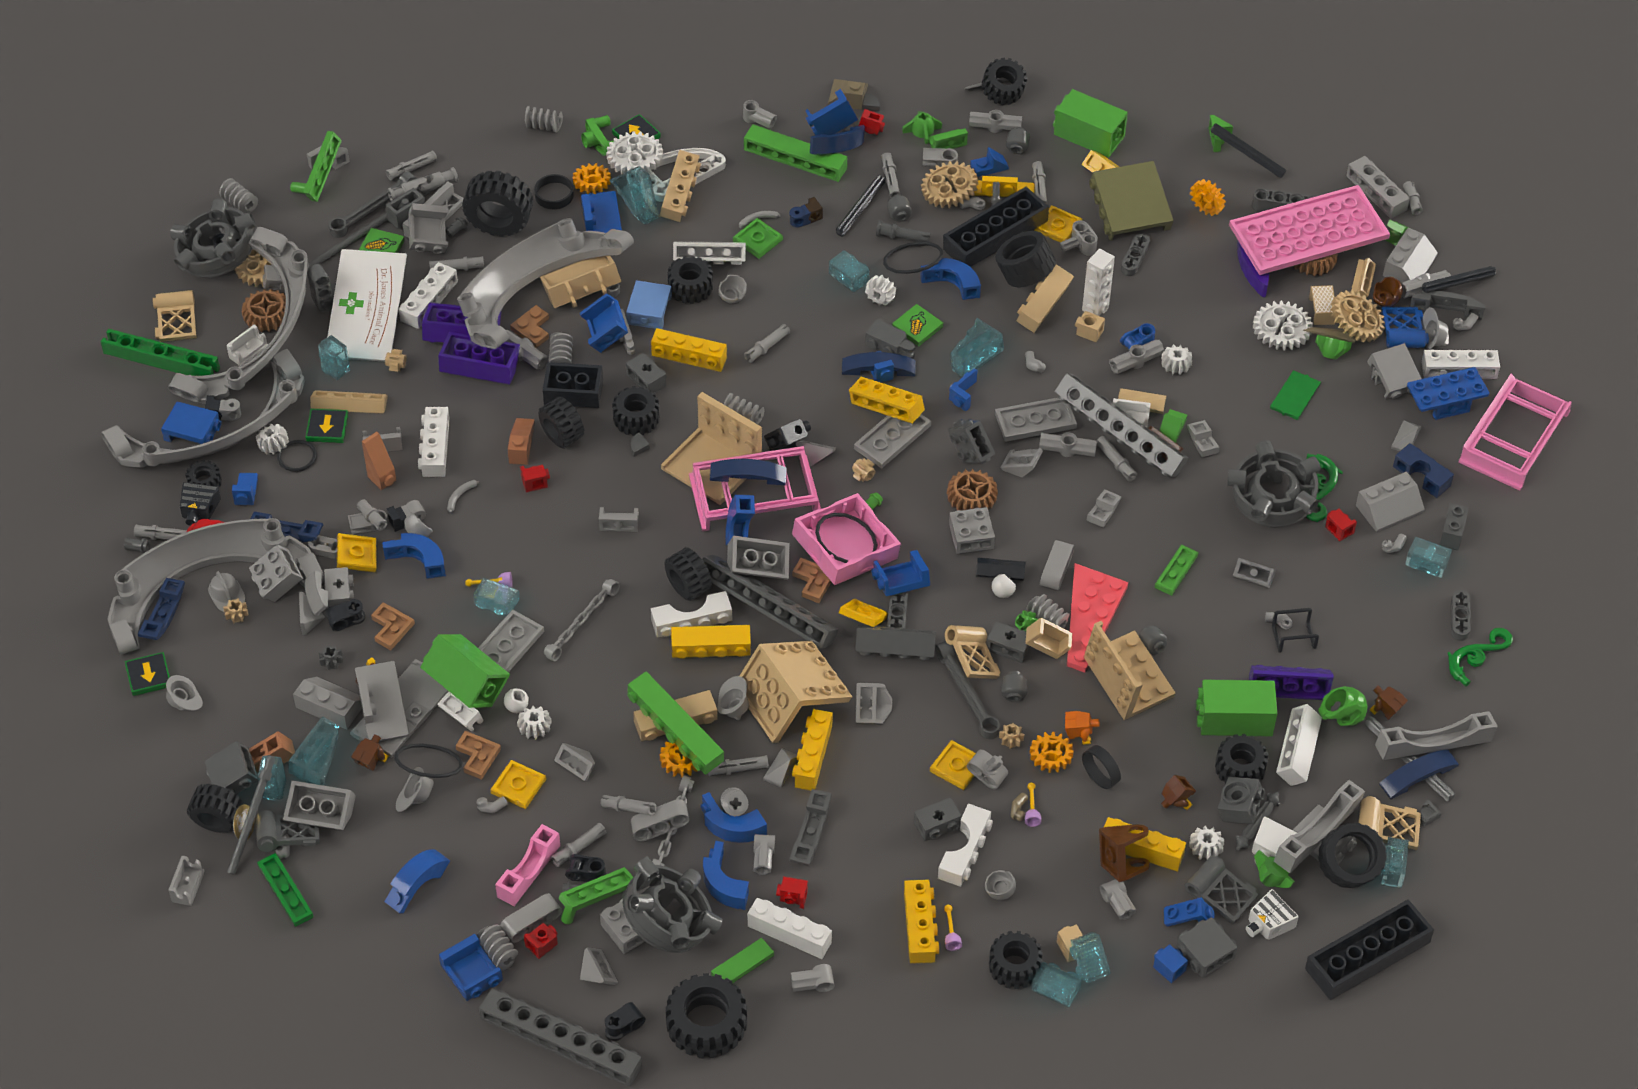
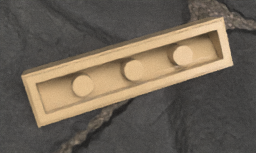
(349, 401)

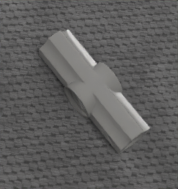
(994, 121)
(1415, 285)
(528, 352)
(1136, 356)
(1068, 444)

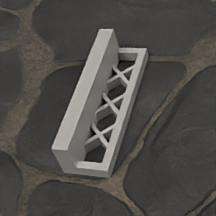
(441, 198)

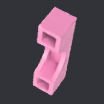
(516, 882)

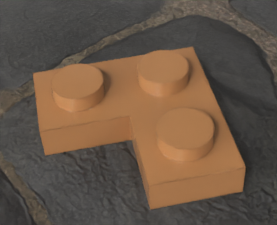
(529, 326)
(816, 579)
(395, 625)
(481, 751)

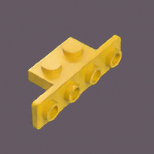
(1008, 186)

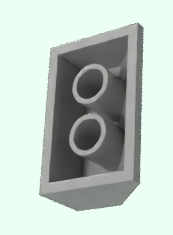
(1410, 257)
(1390, 502)
(758, 557)
(327, 700)
(319, 805)

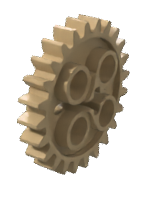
(940, 191)
(252, 269)
(1357, 316)

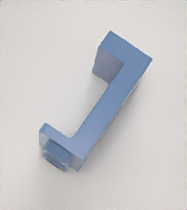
(648, 304)

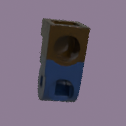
(806, 213)

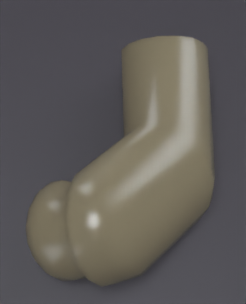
(1017, 803)

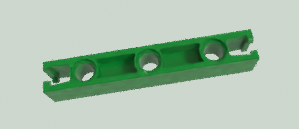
(158, 354)

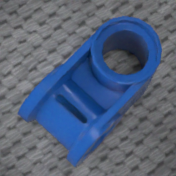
(1139, 336)

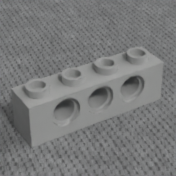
(1378, 187)

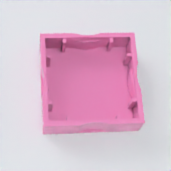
(846, 539)

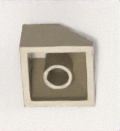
(852, 90)

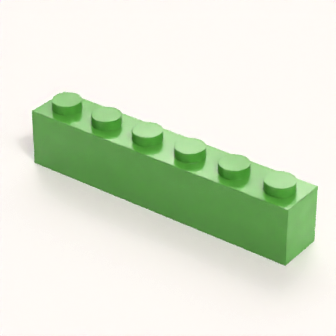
(794, 153)
(675, 723)

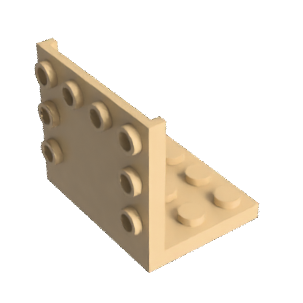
(719, 436)
(1126, 672)
(785, 679)

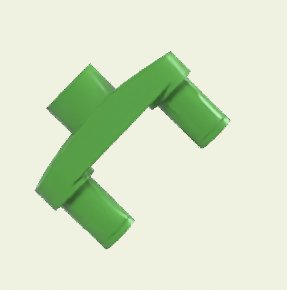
(594, 136)

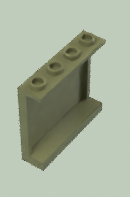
(1130, 199)

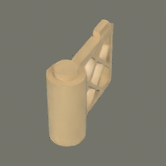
(175, 304)
(971, 639)
(1373, 815)

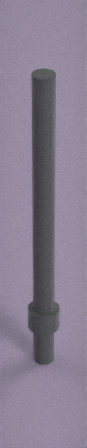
(265, 776)

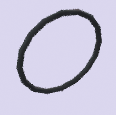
(913, 270)
(847, 516)
(428, 774)

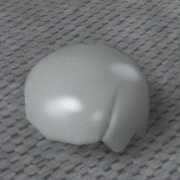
(732, 289)
(416, 526)
(1000, 885)

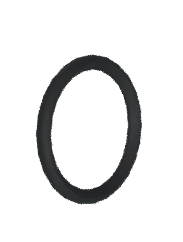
(300, 468)

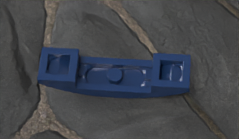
(837, 142)
(865, 361)
(748, 469)
(302, 532)
(164, 610)
(1416, 771)

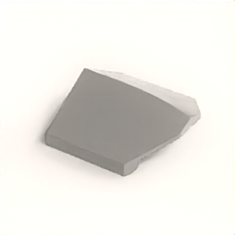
(1021, 462)
(872, 703)

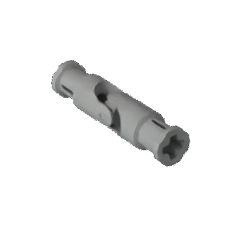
(425, 183)

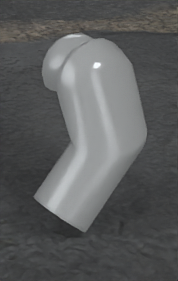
(974, 202)
(1467, 324)
(1034, 364)
(1391, 547)
(1282, 620)
(491, 807)
(284, 851)

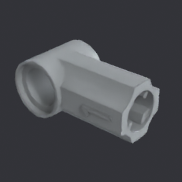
(753, 113)
(764, 849)
(1116, 894)
(818, 978)

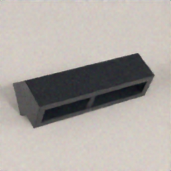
(993, 567)

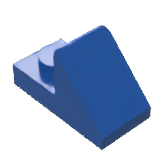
(991, 164)

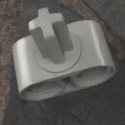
(1082, 237)
(988, 769)

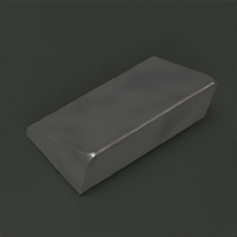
(1254, 572)

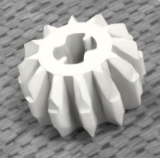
(880, 290)
(1176, 359)
(272, 439)
(534, 722)
(1206, 842)

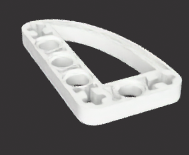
(713, 162)

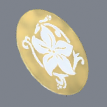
(239, 819)

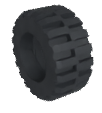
(498, 188)
(706, 1039)

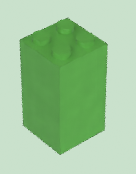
(1090, 122)
(464, 670)
(1236, 707)

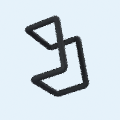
(1280, 643)

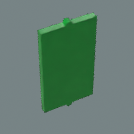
(1295, 395)

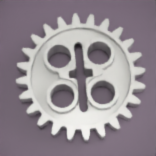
(633, 151)
(1272, 318)

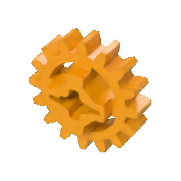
(591, 178)
(1209, 198)
(1051, 752)
(671, 759)

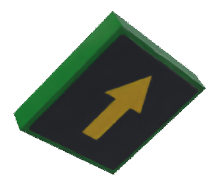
(636, 124)
(326, 425)
(147, 673)

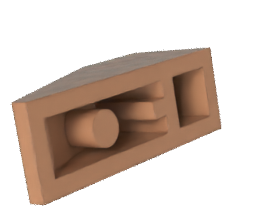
(520, 441)
(377, 461)
(275, 745)

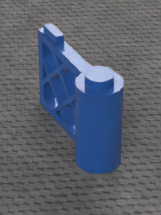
(1410, 336)

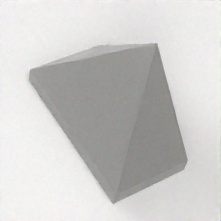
(1407, 434)
(815, 451)
(307, 618)
(575, 760)
(781, 768)
(596, 967)

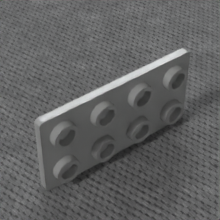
(381, 701)

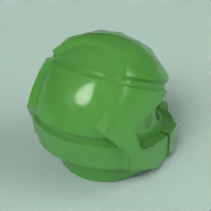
(1352, 706)

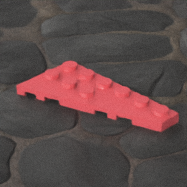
(1093, 600)

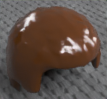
(1387, 292)

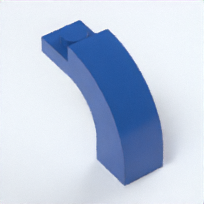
(957, 273)
(739, 516)
(420, 548)
(732, 828)
(412, 875)
(723, 888)

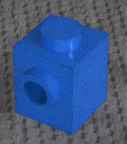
(1170, 963)

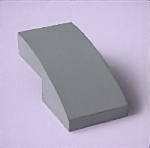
(1202, 438)
(1104, 508)
(316, 596)

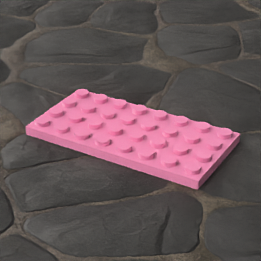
(1309, 229)

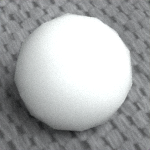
(1003, 586)
(516, 700)

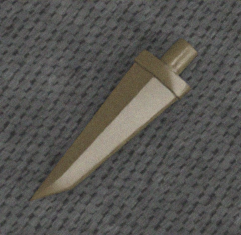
(1333, 333)

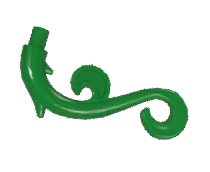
(1324, 489)
(1479, 656)

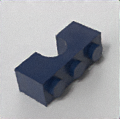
(1413, 460)

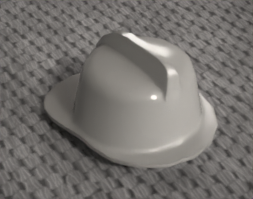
(1436, 329)
(225, 588)
(182, 693)
(733, 698)
(415, 791)

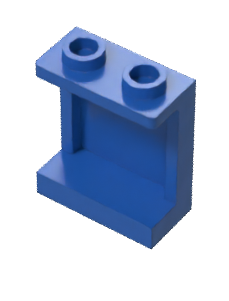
(832, 117)
(604, 322)
(191, 424)
(902, 576)
(470, 968)

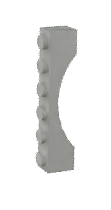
(1470, 731)
(1302, 844)

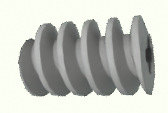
(542, 120)
(238, 196)
(560, 348)
(745, 410)
(1050, 613)
(729, 795)
(497, 946)

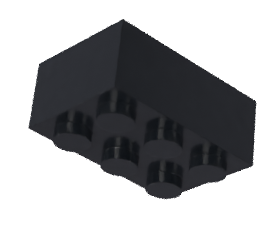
(575, 382)

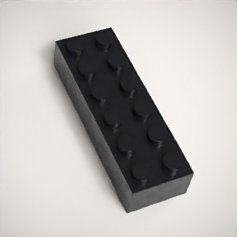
(991, 228)
(1369, 949)

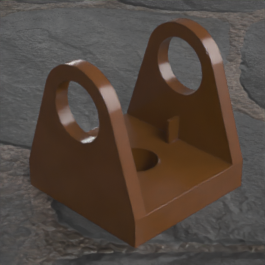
(1112, 851)

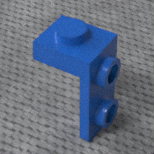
(883, 371)
(957, 390)
(245, 490)
(1187, 911)

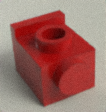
(872, 121)
(534, 477)
(1340, 524)
(793, 891)
(537, 943)

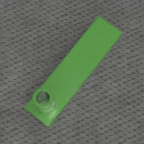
(321, 168)
(593, 892)

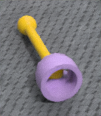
(504, 578)
(1032, 816)
(952, 940)

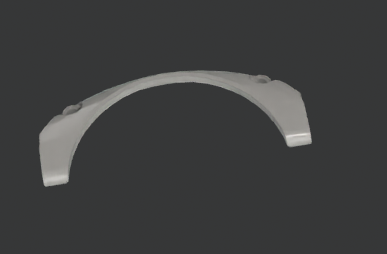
(522, 264)
(292, 268)
(286, 389)
(214, 544)

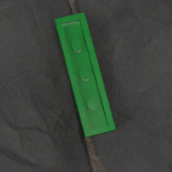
(285, 889)

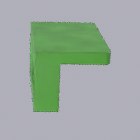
(949, 139)

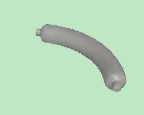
(761, 214)
(458, 492)

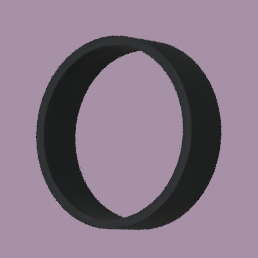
(554, 178)
(1095, 773)

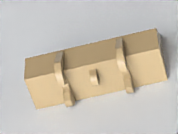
(580, 280)

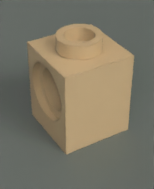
(1090, 326)
(1064, 937)

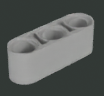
(1057, 565)
(666, 818)
(529, 917)

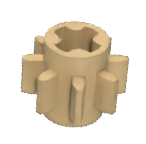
(395, 360)
(863, 470)
(235, 610)
(1011, 735)

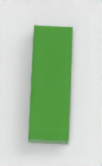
(1176, 570)
(744, 961)

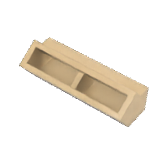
(1363, 277)
(1157, 401)

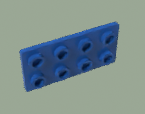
(601, 211)
(1448, 393)

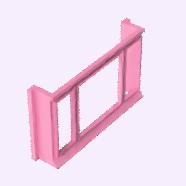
(1497, 468)
(706, 516)

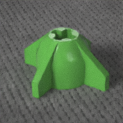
(922, 126)
(1332, 347)
(1271, 873)

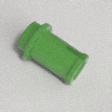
(874, 500)

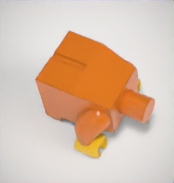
(1080, 725)

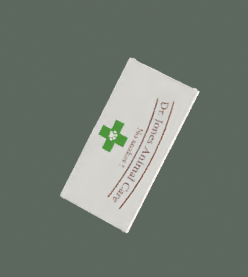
(367, 302)

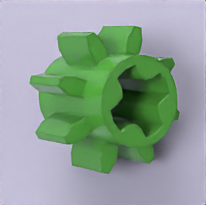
(1025, 620)

